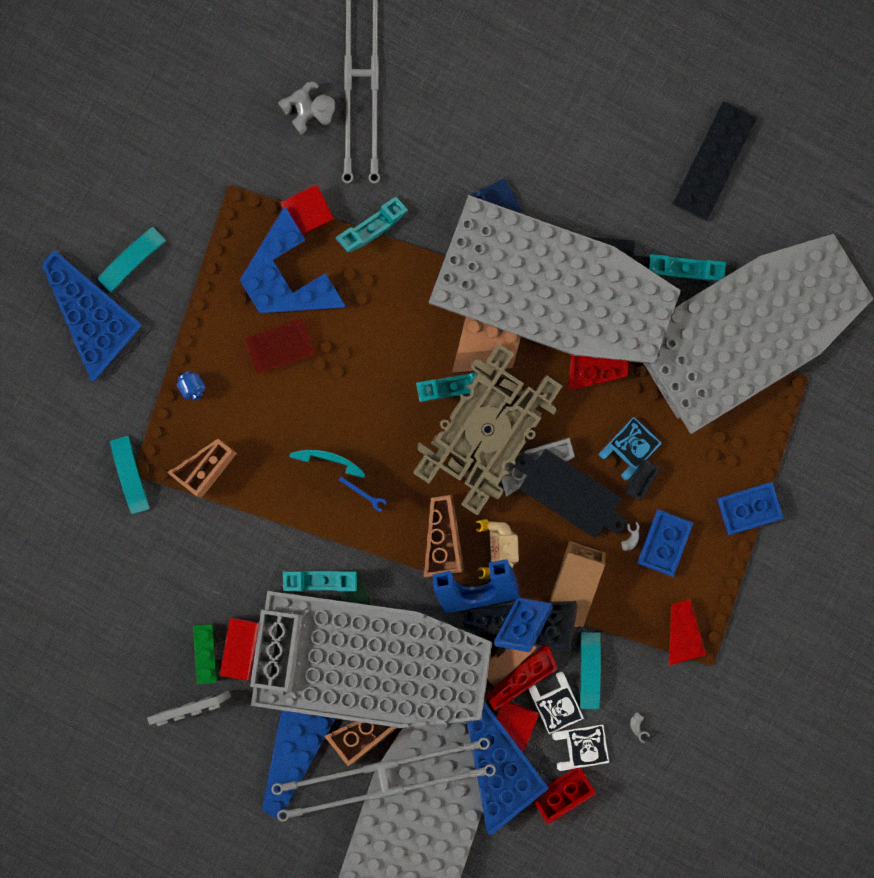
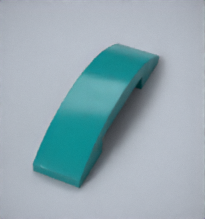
(372, 227)
(130, 259)
(687, 268)
(444, 387)
(305, 455)
(129, 475)
(319, 580)
(590, 670)

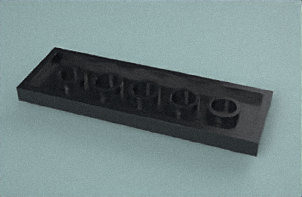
(714, 161)

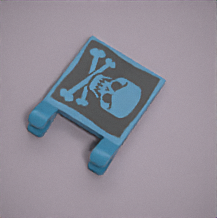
(632, 445)

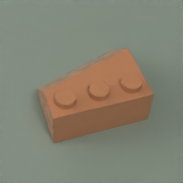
(478, 343)

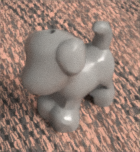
(320, 108)

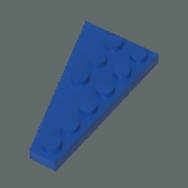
(294, 749)

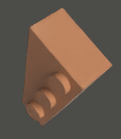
(203, 468)
(504, 662)

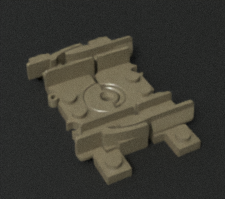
(468, 425)

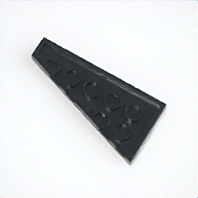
(555, 633)

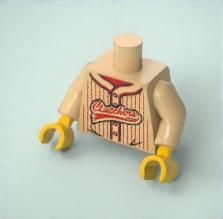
(502, 542)

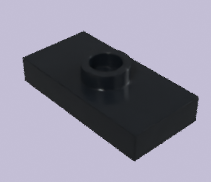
(641, 479)

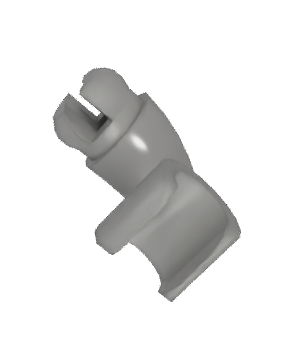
(630, 543)
(635, 726)

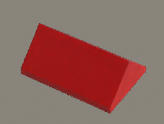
(239, 648)
(564, 795)

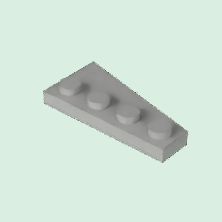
(514, 479)
(192, 707)

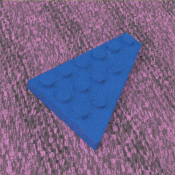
(94, 319)
(515, 779)

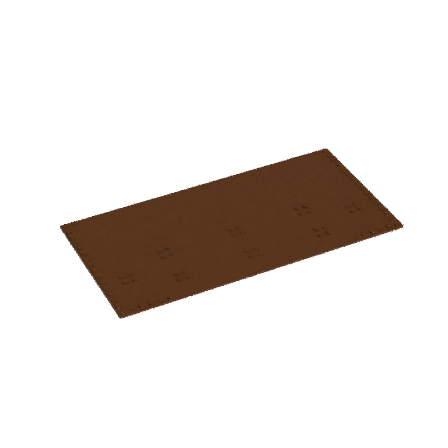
(365, 406)

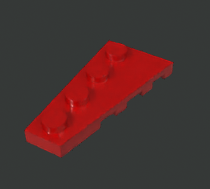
(526, 675)

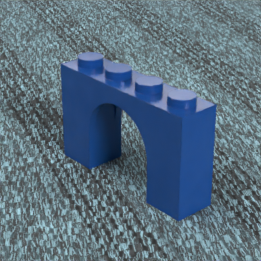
(457, 597)

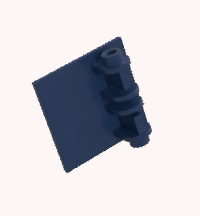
(499, 194)

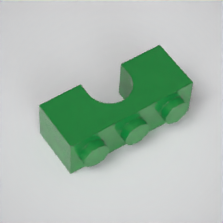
(205, 653)

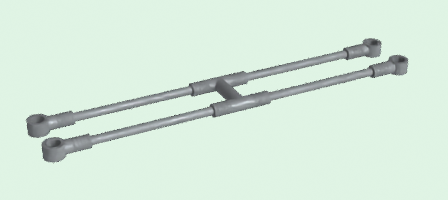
(348, 74)
(386, 791)

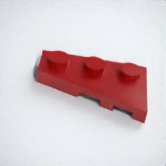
(590, 371)
(685, 637)

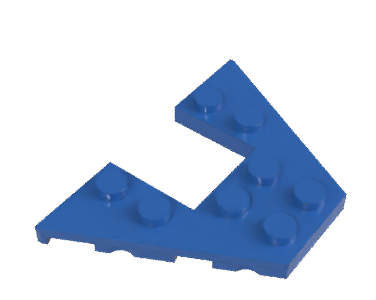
(267, 285)

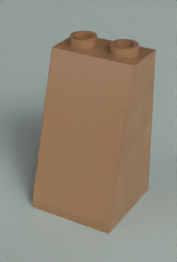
(579, 578)

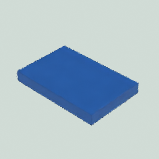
(750, 508)
(665, 543)
(523, 624)

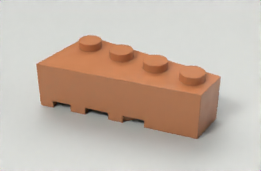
(443, 539)
(357, 739)

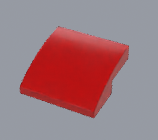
(308, 209)
(517, 722)

